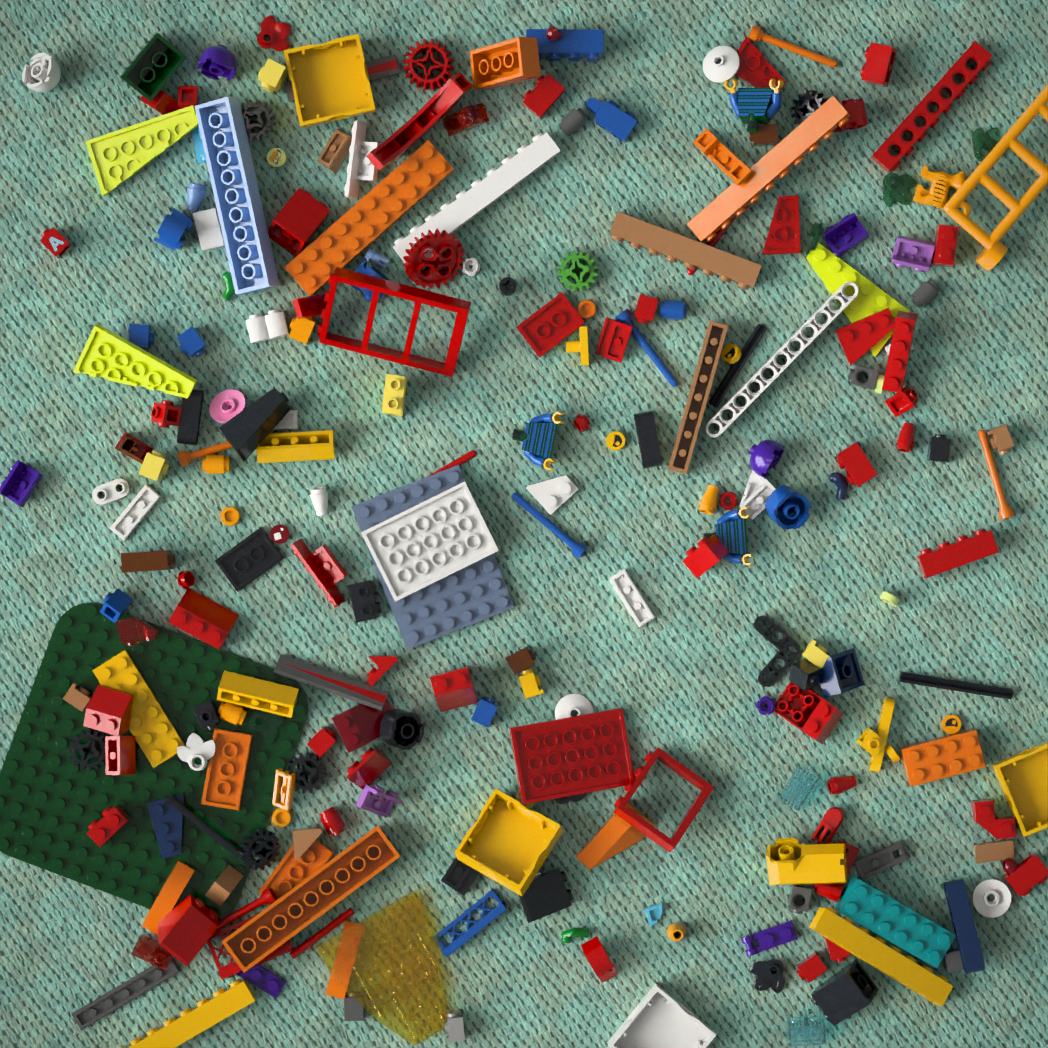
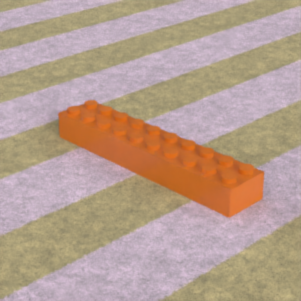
(370, 218)
(310, 899)

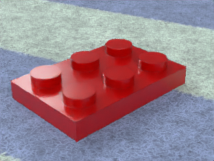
(550, 325)

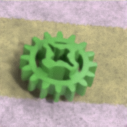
(568, 272)

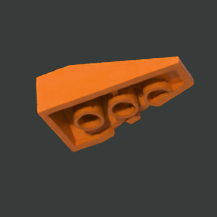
(611, 839)

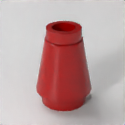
(906, 438)
(841, 784)

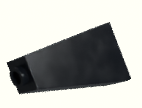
(255, 422)

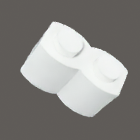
(209, 229)
(267, 326)

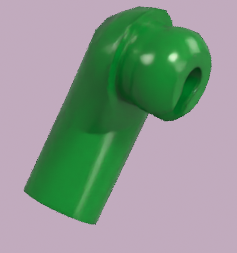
(574, 932)

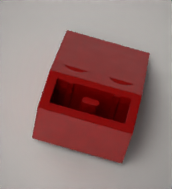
(808, 712)
(373, 764)

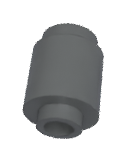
(573, 121)
(925, 294)

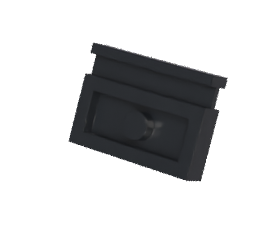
(459, 876)

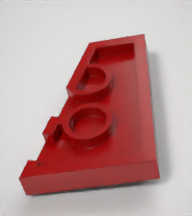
(754, 67)
(784, 228)
(864, 333)

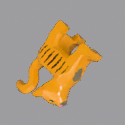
(939, 189)

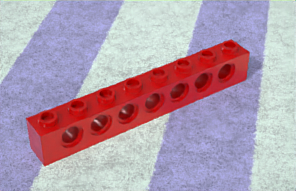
(974, 53)

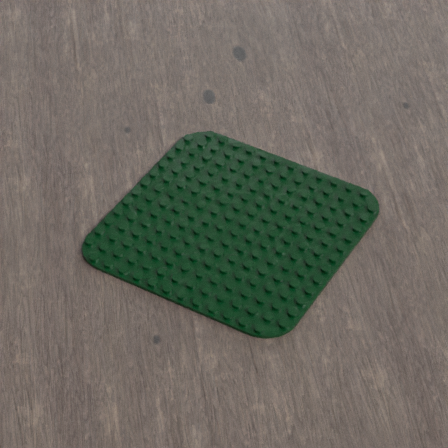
(52, 802)

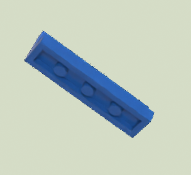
(475, 928)

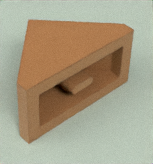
(304, 838)
(224, 885)

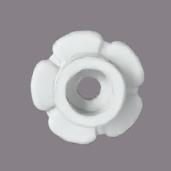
(470, 271)

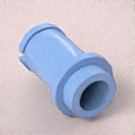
(376, 258)

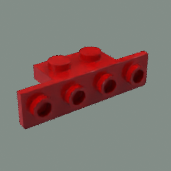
(323, 568)

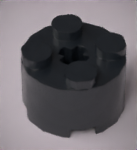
(401, 729)

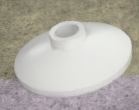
(724, 70)
(572, 702)
(1001, 900)

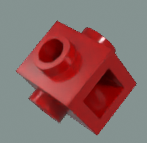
(166, 414)

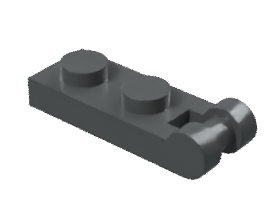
(881, 860)

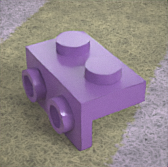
(913, 253)
(377, 801)

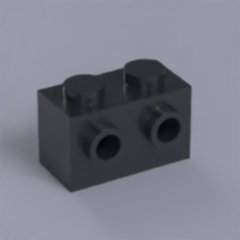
(364, 601)

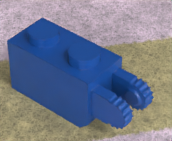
(612, 118)

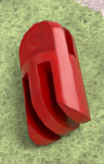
(831, 821)

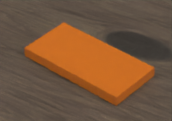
(227, 769)
(292, 871)

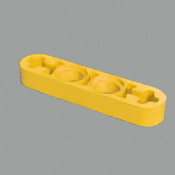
(882, 731)

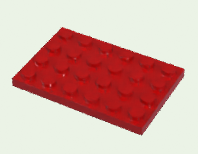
(571, 756)

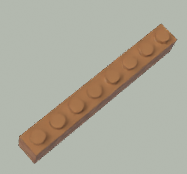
(685, 250)
(697, 397)

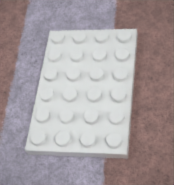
(429, 541)

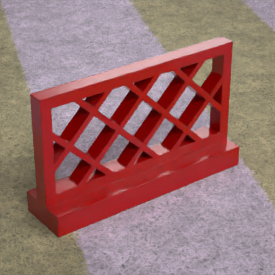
(233, 968)

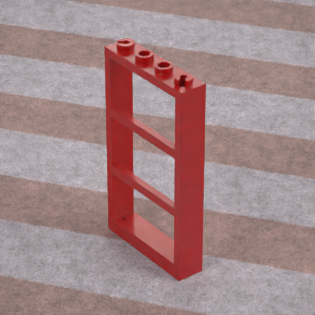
(403, 291)

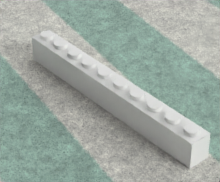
(484, 192)

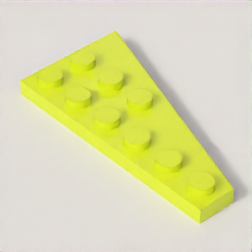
(128, 150)
(870, 297)
(125, 363)

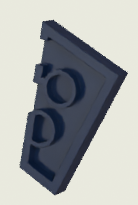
(167, 826)

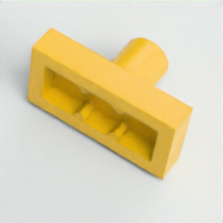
(580, 346)

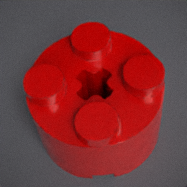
(857, 117)

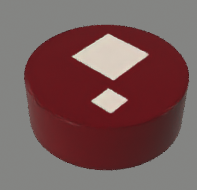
(279, 534)

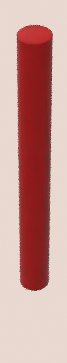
(321, 933)

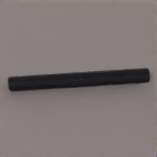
(956, 685)

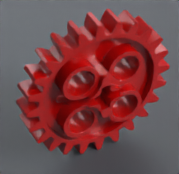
(434, 259)

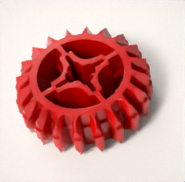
(437, 65)

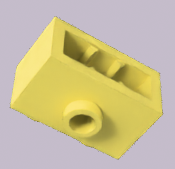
(272, 76)
(154, 466)

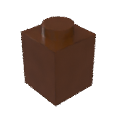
(765, 136)
(521, 660)

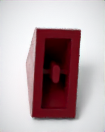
(133, 447)

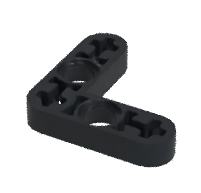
(781, 646)

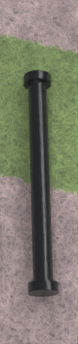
(203, 825)

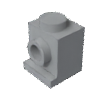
(454, 1027)

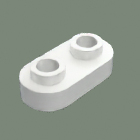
(110, 491)

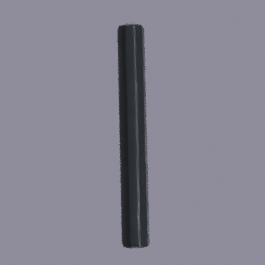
(736, 367)

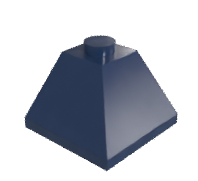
(841, 673)

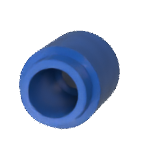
(673, 309)

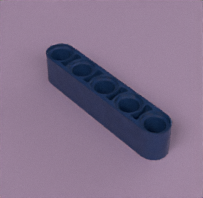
(964, 926)

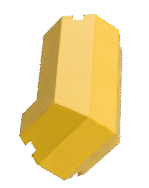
(805, 864)

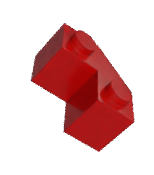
(984, 815)

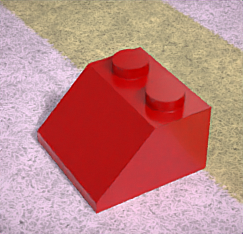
(109, 711)

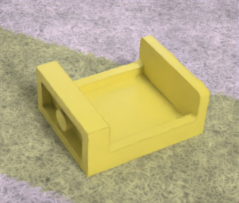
(394, 395)

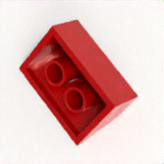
(203, 618)

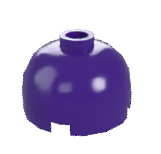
(218, 62)
(765, 456)

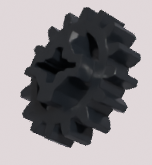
(809, 100)
(259, 113)
(84, 761)
(314, 770)
(259, 849)

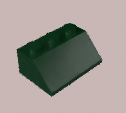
(153, 66)

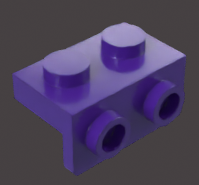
(845, 235)
(20, 483)

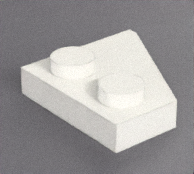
(553, 492)
(756, 494)

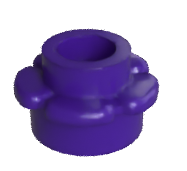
(766, 700)

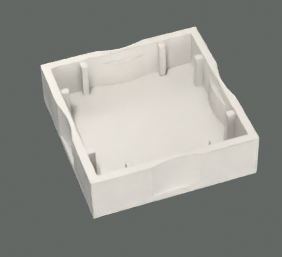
(661, 1023)

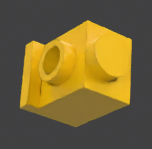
(530, 683)

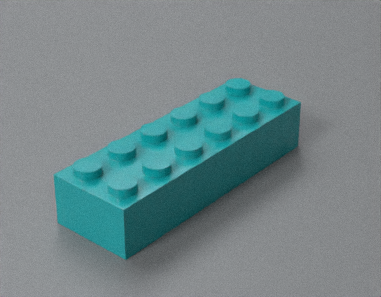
(895, 921)

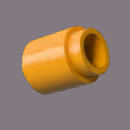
(216, 464)
(232, 713)

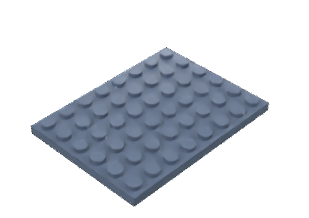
(451, 601)

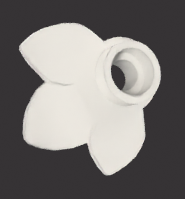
(196, 749)

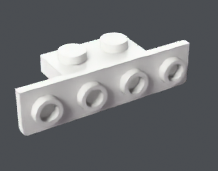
(359, 165)

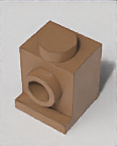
(1001, 439)
(78, 697)

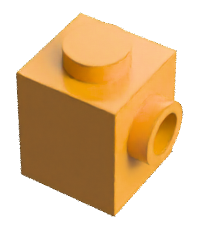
(302, 329)

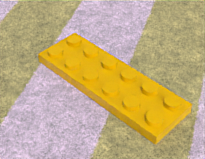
(147, 719)

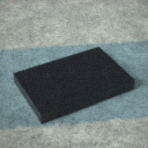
(249, 559)

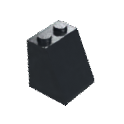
(546, 895)
(845, 993)

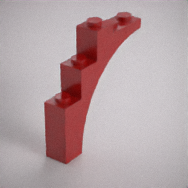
(421, 123)

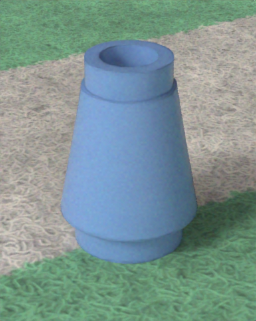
(195, 195)

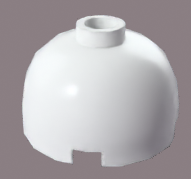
(42, 73)

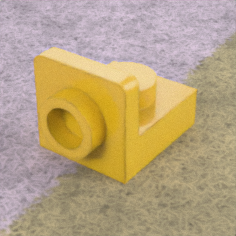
(871, 742)

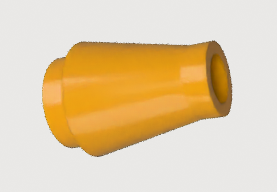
(709, 500)
(673, 928)

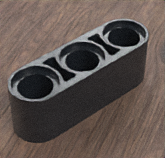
(190, 418)
(648, 439)

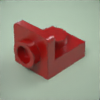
(187, 96)
(902, 401)

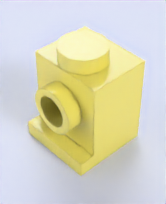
(814, 654)

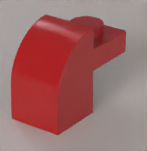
(599, 959)

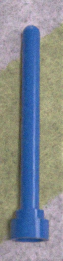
(626, 317)
(577, 547)

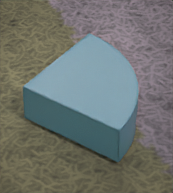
(654, 913)

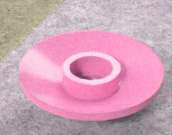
(227, 405)

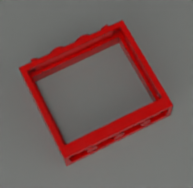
(642, 825)

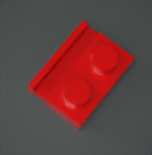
(614, 339)

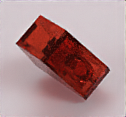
(465, 119)
(133, 629)
(152, 952)

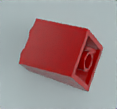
(298, 222)
(453, 688)
(187, 929)

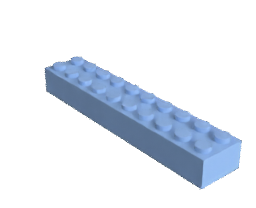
(237, 195)

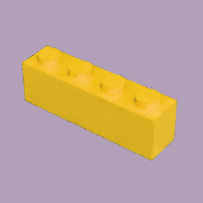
(296, 447)
(257, 694)

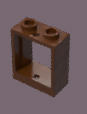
(147, 561)

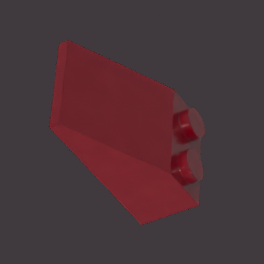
(359, 725)

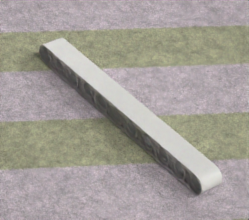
(789, 354)

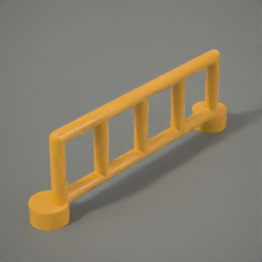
(993, 248)

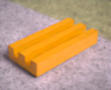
(287, 789)

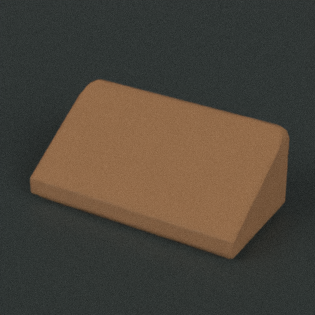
(335, 151)
(994, 851)

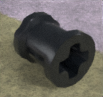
(512, 283)

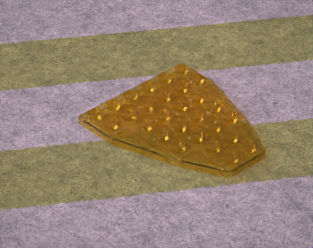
(393, 968)

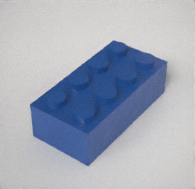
(572, 45)

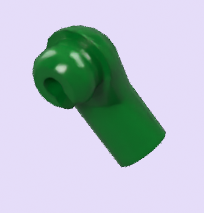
(229, 291)

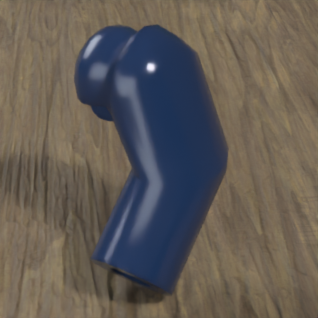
(841, 483)

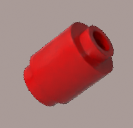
(332, 821)

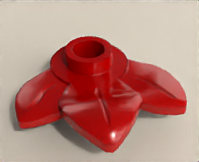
(276, 32)

